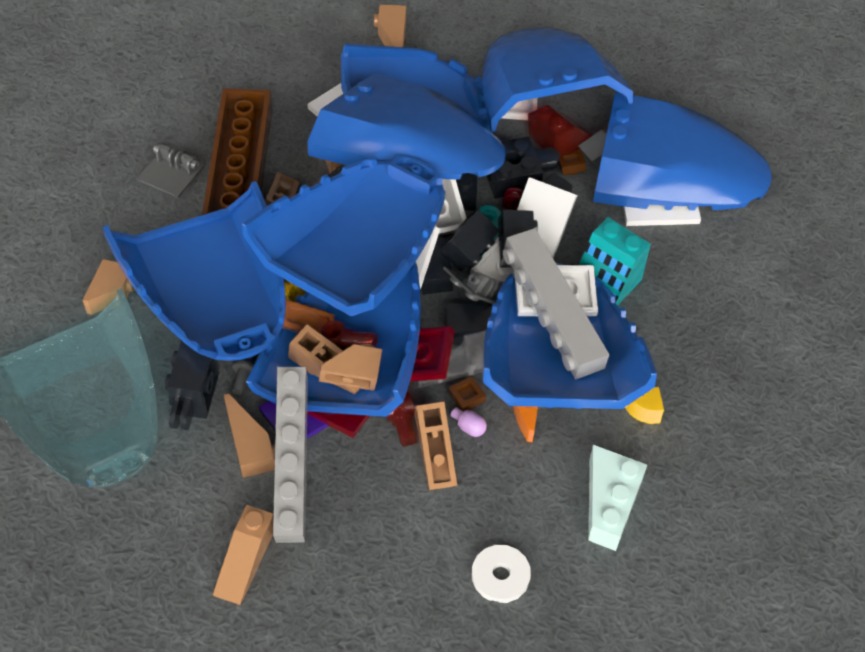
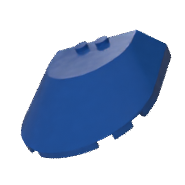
(416, 67)

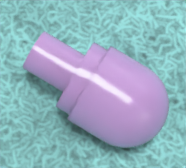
(469, 422)

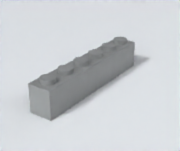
(555, 303)
(290, 455)

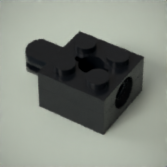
(525, 164)
(190, 386)

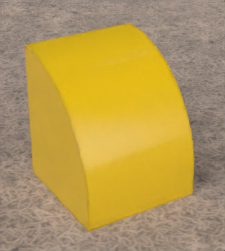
(647, 407)

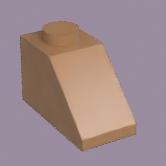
(104, 287)
(353, 367)

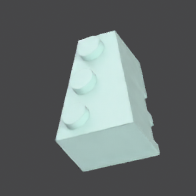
(611, 494)

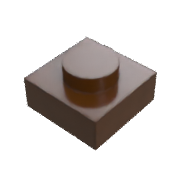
(572, 163)
(467, 394)

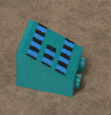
(616, 257)

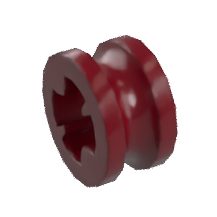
(512, 198)

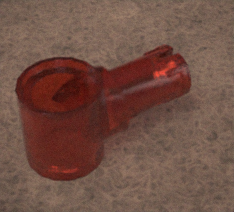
(345, 338)
(402, 420)

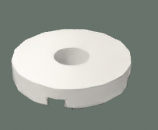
(496, 589)

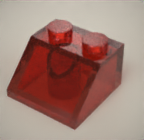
(556, 130)

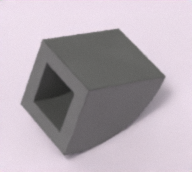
(594, 147)

